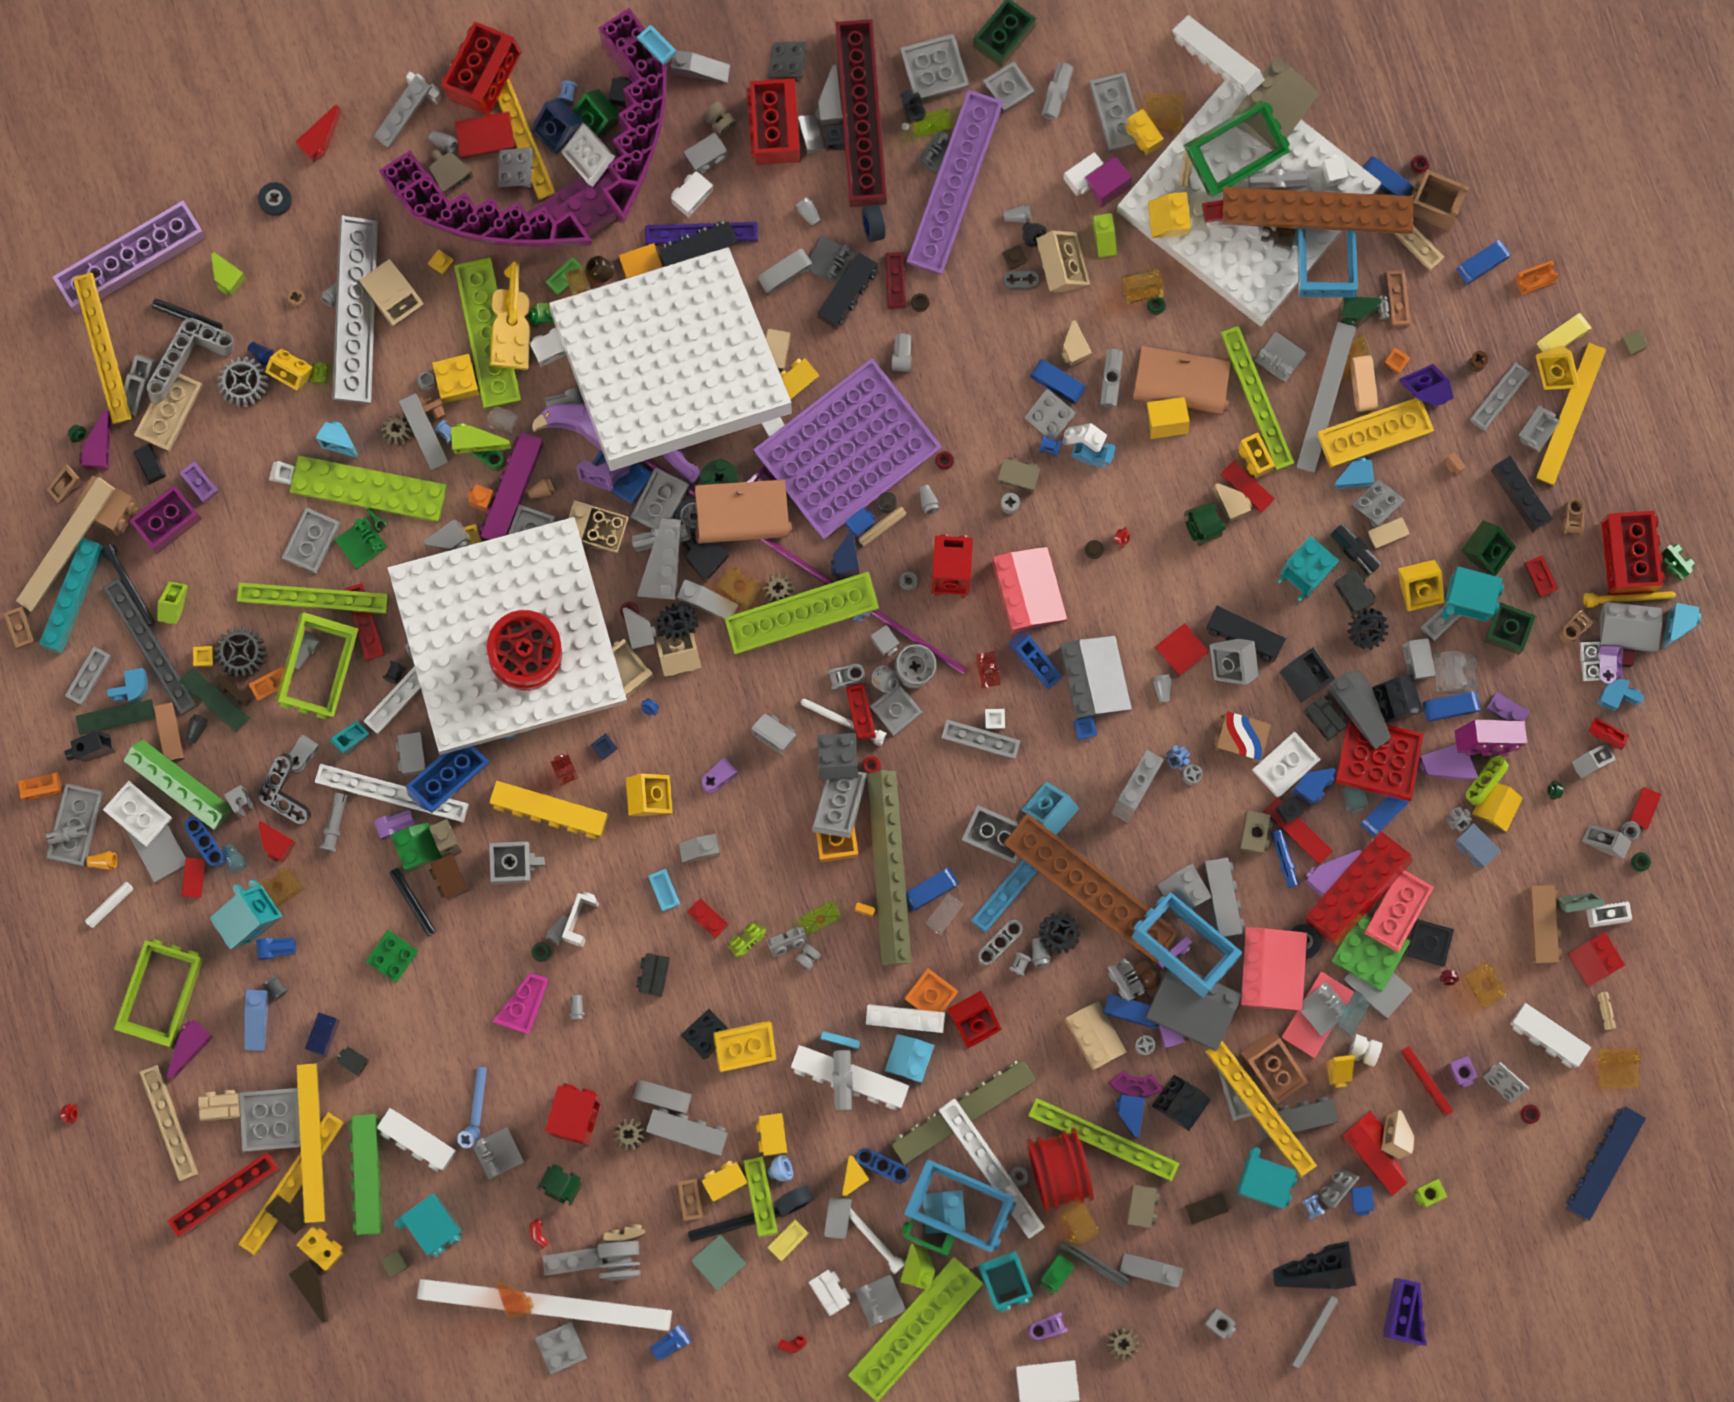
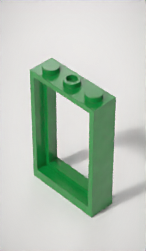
(1201, 166)

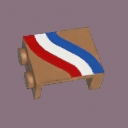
(1242, 736)

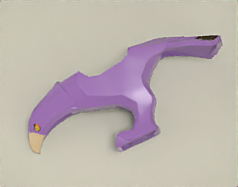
(576, 418)

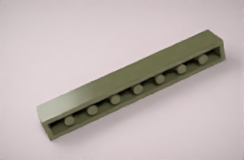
(974, 1105)

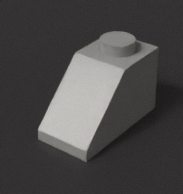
(449, 537)
(639, 629)
(1593, 760)
(1607, 841)
(699, 848)

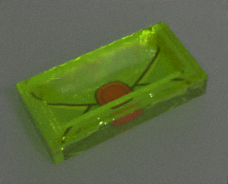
(820, 918)

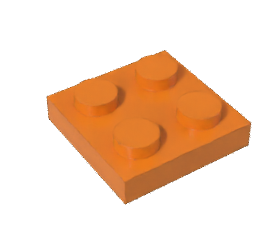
(931, 993)

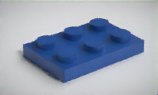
(629, 485)

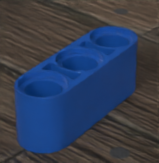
(1391, 182)
(1483, 262)
(1057, 381)
(1451, 706)
(1383, 815)
(198, 835)
(931, 889)
(1128, 1010)
(872, 1165)

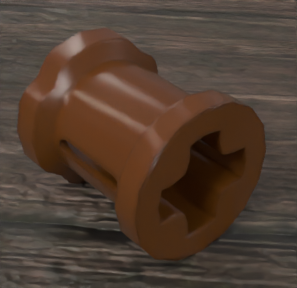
(1478, 355)

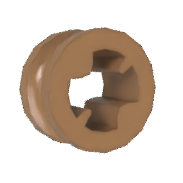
(292, 302)

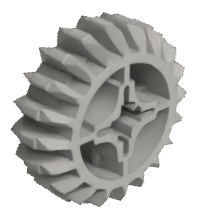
(237, 387)

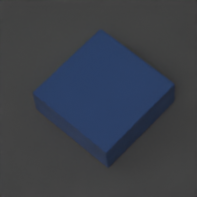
(604, 747)

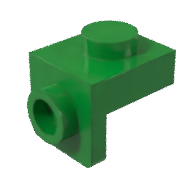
(539, 314)

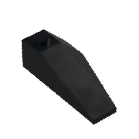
(1324, 1270)

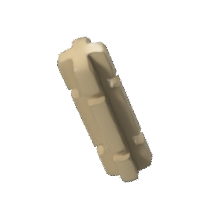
(1185, 171)
(1606, 1010)

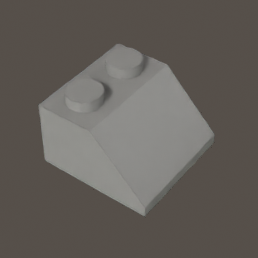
(1234, 661)
(774, 734)
(1187, 887)

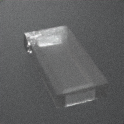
(944, 914)

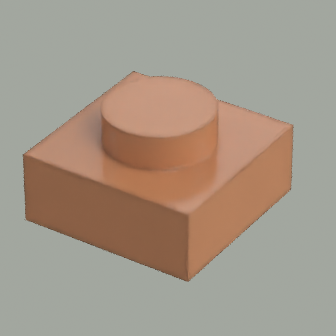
(1454, 464)

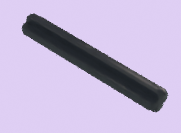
(182, 314)
(412, 901)

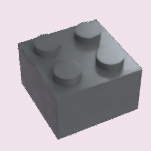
(837, 756)

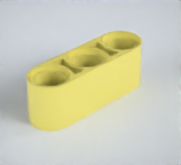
(1565, 334)

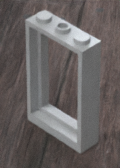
(1137, 786)

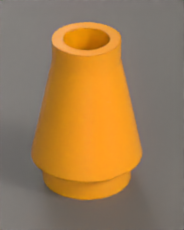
(104, 860)

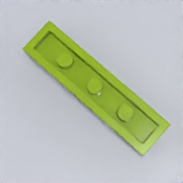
(760, 1197)

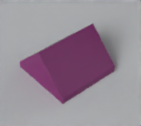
(1109, 181)

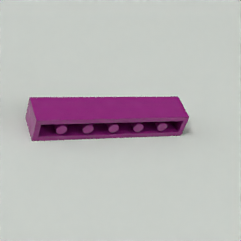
(512, 487)

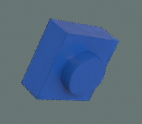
(1085, 728)

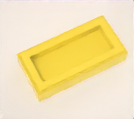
(787, 1240)

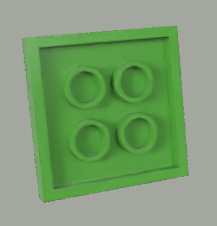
(1367, 956)

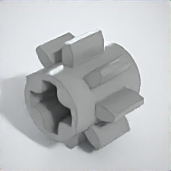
(1459, 819)

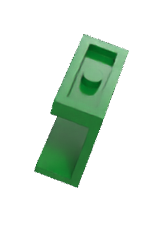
(945, 1247)

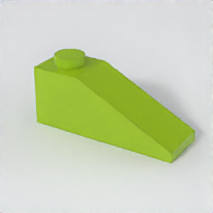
(471, 439)

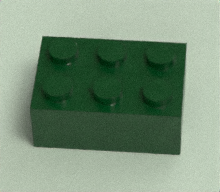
(1004, 32)

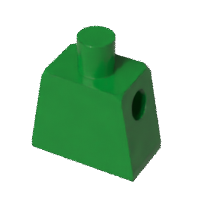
(1056, 1274)

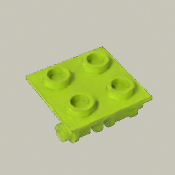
(751, 932)

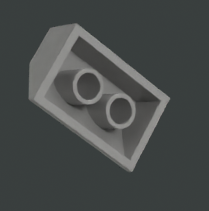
(1630, 626)
(989, 831)

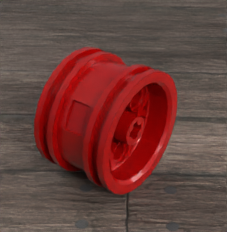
(516, 655)
(1060, 1170)

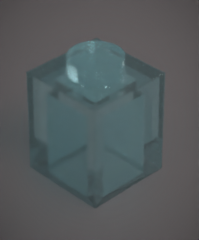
(1354, 799)

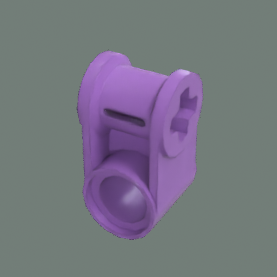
(1610, 660)
(721, 774)
(1049, 1327)

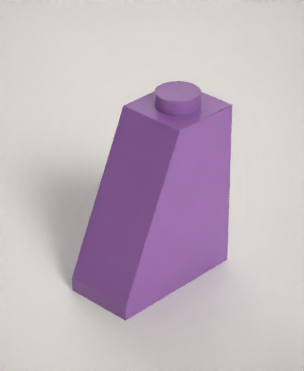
(1447, 765)

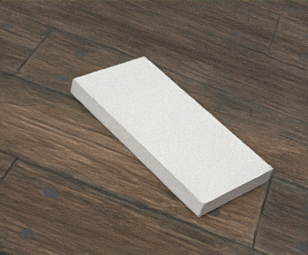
(588, 154)

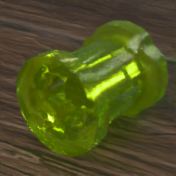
(320, 373)

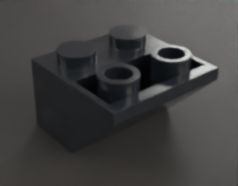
(1307, 675)
(1398, 698)
(1181, 1102)

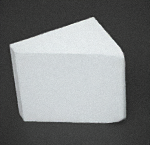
(282, 472)

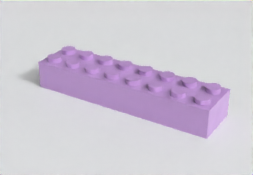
(133, 253)

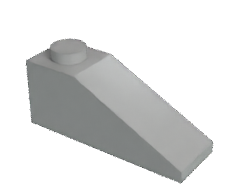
(699, 67)
(829, 104)
(706, 600)
(1151, 1270)

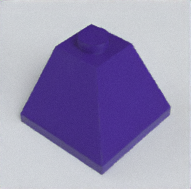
(1428, 385)

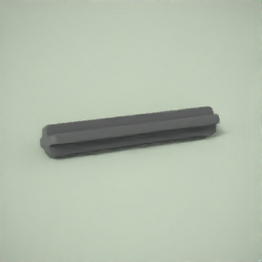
(1094, 1263)

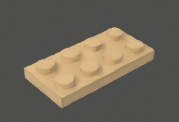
(165, 419)

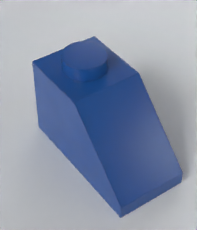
(1130, 1113)

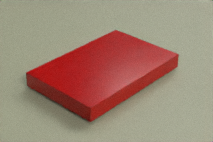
(485, 134)

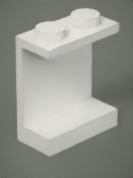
(568, 934)

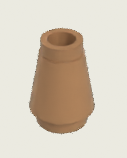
(542, 489)

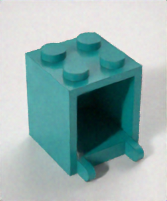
(1308, 567)
(1472, 595)
(245, 915)
(1266, 1181)
(431, 1225)
(1003, 1276)

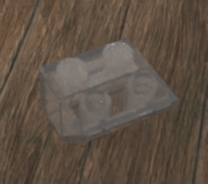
(1456, 672)

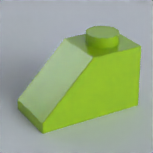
(1104, 235)
(226, 275)
(172, 602)
(918, 1268)

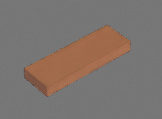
(1397, 298)
(169, 731)

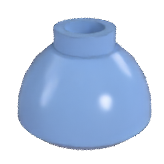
(781, 1169)

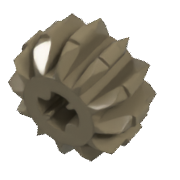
(391, 435)
(773, 585)
(628, 1127)
(1118, 1339)

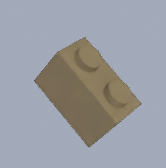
(1018, 475)
(1142, 1206)

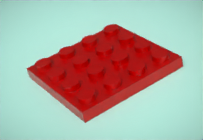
(1383, 771)

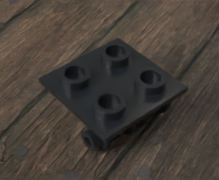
(701, 1035)

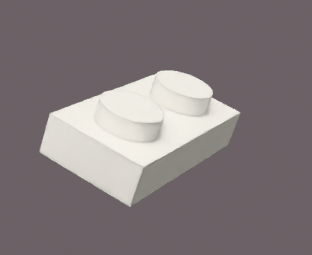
(434, 93)

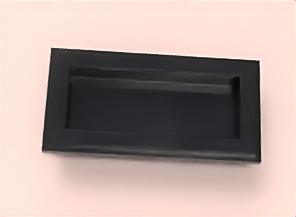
(149, 463)

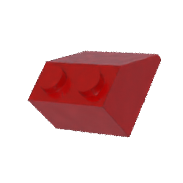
(1596, 959)
(974, 1019)

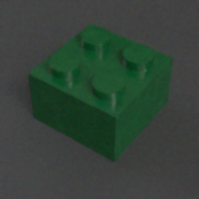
(1509, 629)

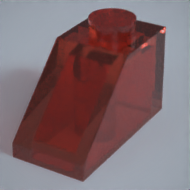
(564, 769)

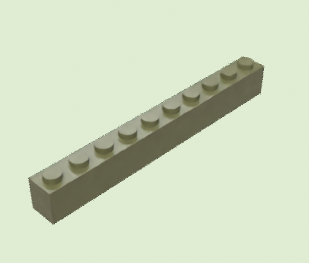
(889, 868)

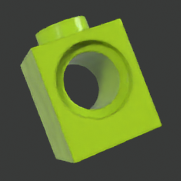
(1436, 1187)

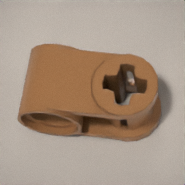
(1574, 521)
(1578, 624)

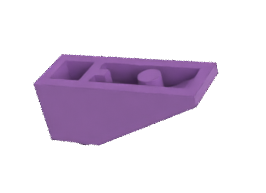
(1328, 873)

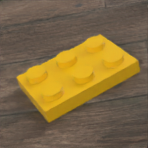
(744, 1046)

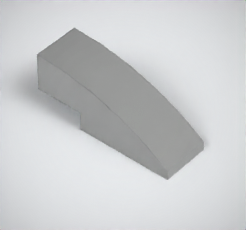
(137, 381)

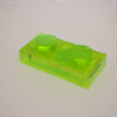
(932, 123)

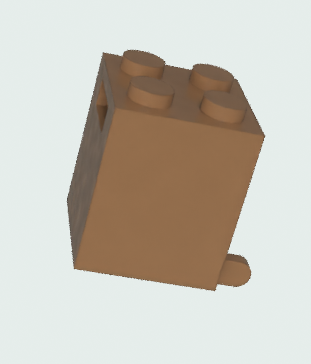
(1442, 201)
(115, 513)

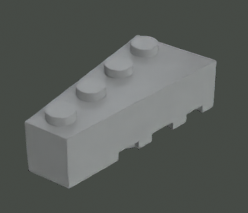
(662, 567)

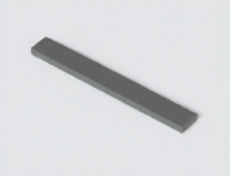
(149, 646)

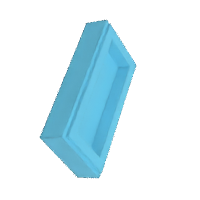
(656, 44)
(664, 890)
(840, 1040)

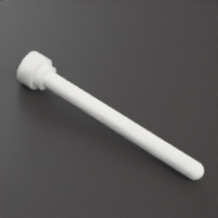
(880, 735)
(894, 1262)

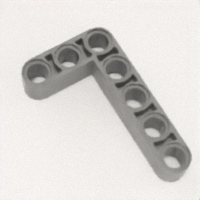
(175, 351)

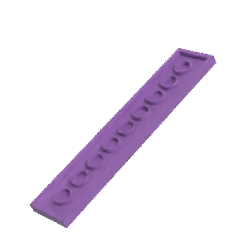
(955, 182)

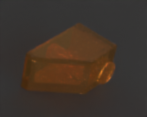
(514, 1301)

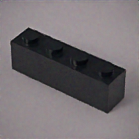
(700, 244)
(847, 290)
(1521, 494)
(1232, 627)

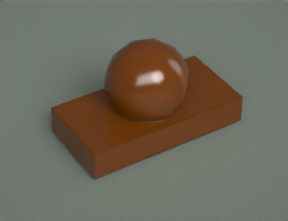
(1148, 977)

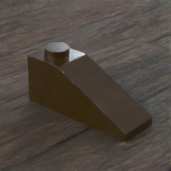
(310, 1283)

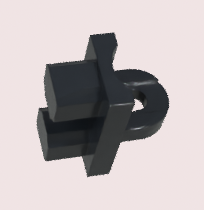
(912, 106)

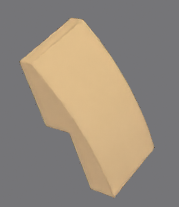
(630, 1233)

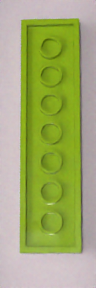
(476, 287)
(368, 489)
(801, 613)
(915, 1329)

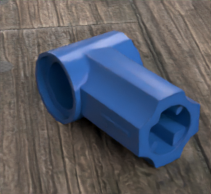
(270, 948)
(673, 1341)

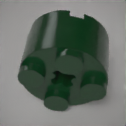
(718, 469)
(1204, 523)
(560, 1185)

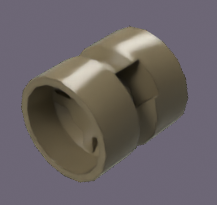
(719, 119)

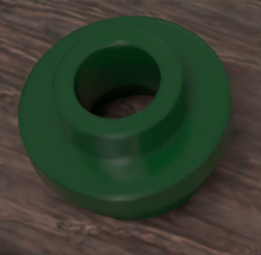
(1152, 310)
(76, 433)
(1555, 790)
(1646, 862)
(537, 947)

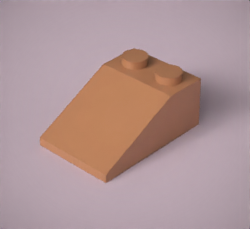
(1274, 1067)

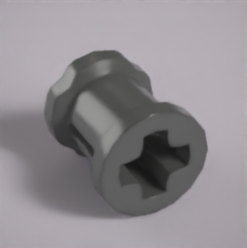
(275, 987)

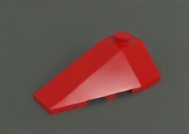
(1366, 1142)

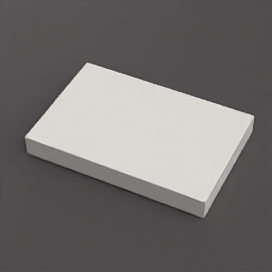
(1286, 764)
(137, 814)
(1048, 1382)

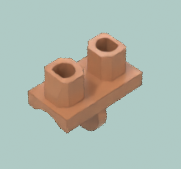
(433, 407)

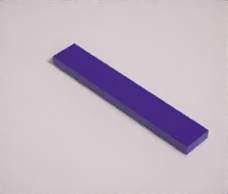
(665, 233)

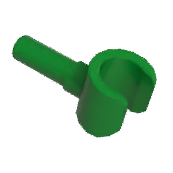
(375, 519)

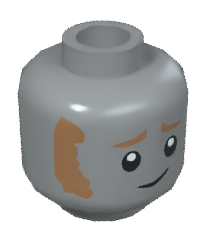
(885, 679)

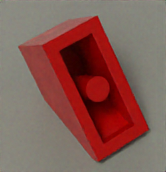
(275, 842)

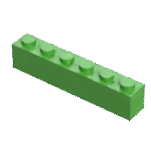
(178, 784)
(366, 1175)

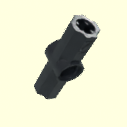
(1356, 549)

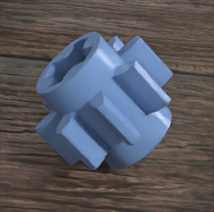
(1178, 757)

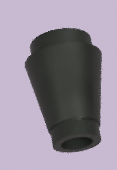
(195, 728)

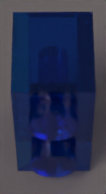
(322, 1034)

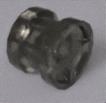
(884, 499)

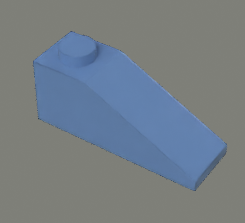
(256, 1019)

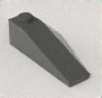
(1359, 703)

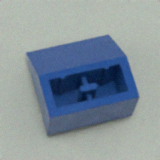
(1311, 786)

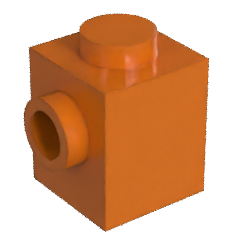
(480, 497)

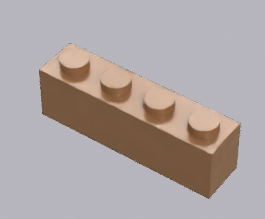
(1544, 924)

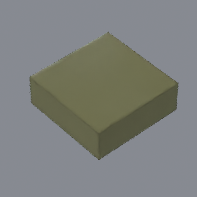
(1634, 342)
(394, 1263)

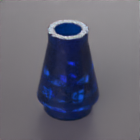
(260, 352)

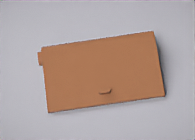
(1176, 374)
(752, 514)

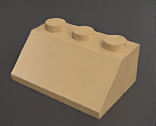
(1063, 261)
(1095, 1035)

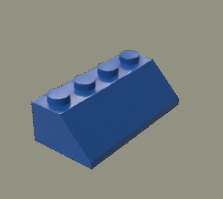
(445, 777)

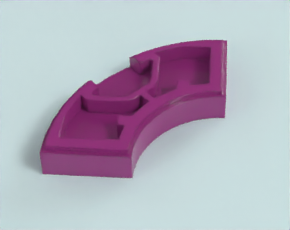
(1135, 1086)

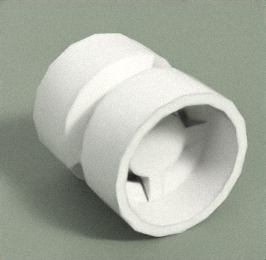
(1365, 1050)

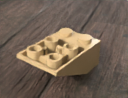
(391, 292)
(598, 526)

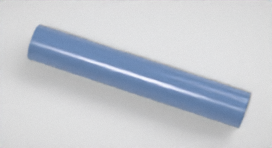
(478, 1096)

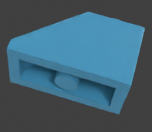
(1356, 475)

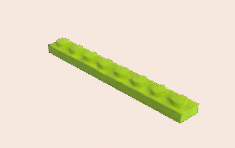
(1257, 398)
(313, 598)
(1104, 1140)

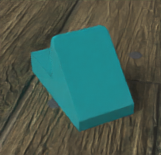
(350, 737)

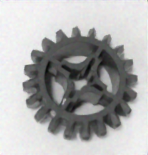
(246, 646)

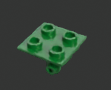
(360, 542)
(391, 956)

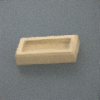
(1388, 533)

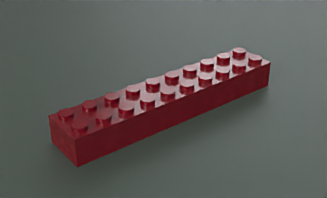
(861, 113)

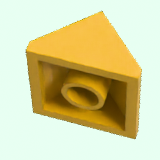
(1557, 369)
(1168, 417)
(1499, 807)
(854, 1177)

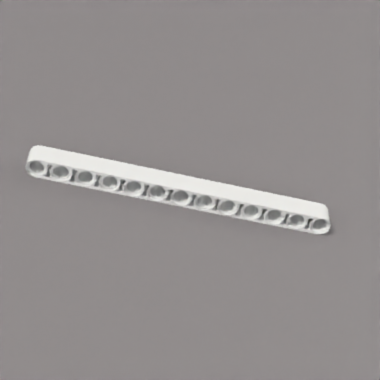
(548, 1305)

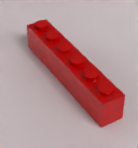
(223, 1195)

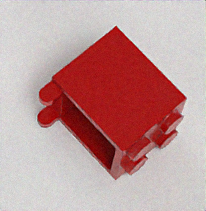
(952, 565)

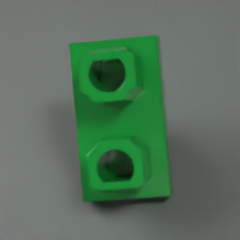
(1675, 563)

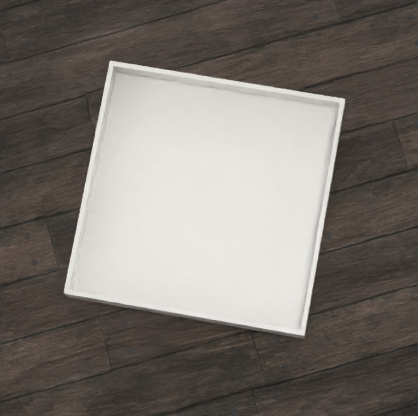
(1233, 257)
(670, 358)
(459, 596)

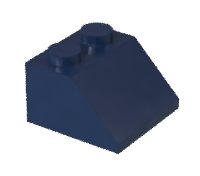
(556, 125)
(845, 559)

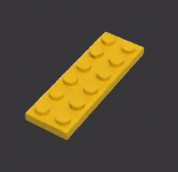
(1375, 432)

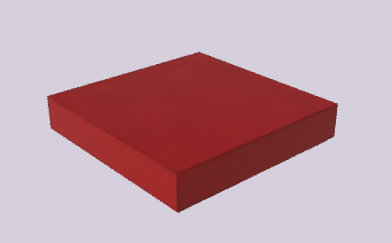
(1182, 649)

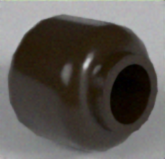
(600, 269)

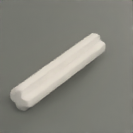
(109, 904)

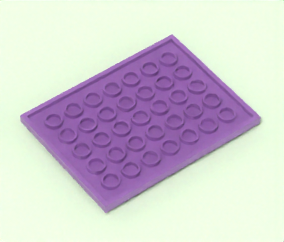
(847, 448)

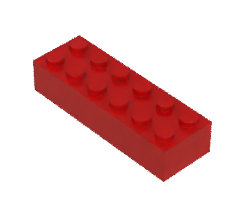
(1358, 888)

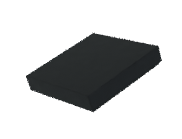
(1430, 942)

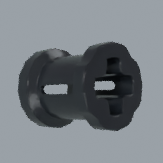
(394, 672)

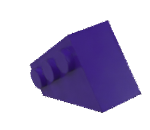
(1404, 1313)

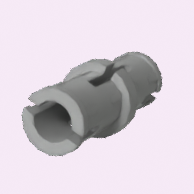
(66, 834)

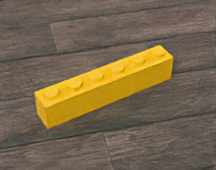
(548, 809)

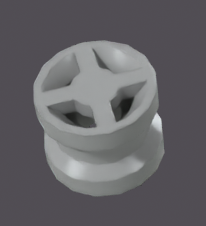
(1010, 507)
(1194, 772)
(1145, 1042)

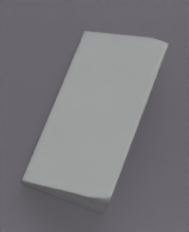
(811, 134)
(837, 1217)

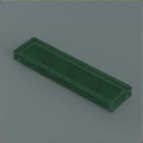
(214, 700)
(115, 717)

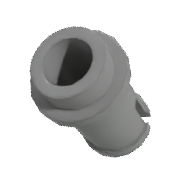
(576, 1007)

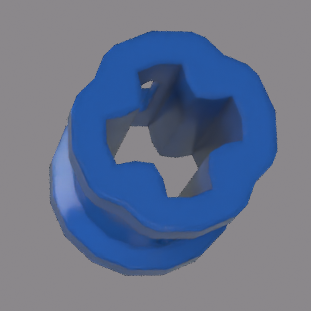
(1050, 446)

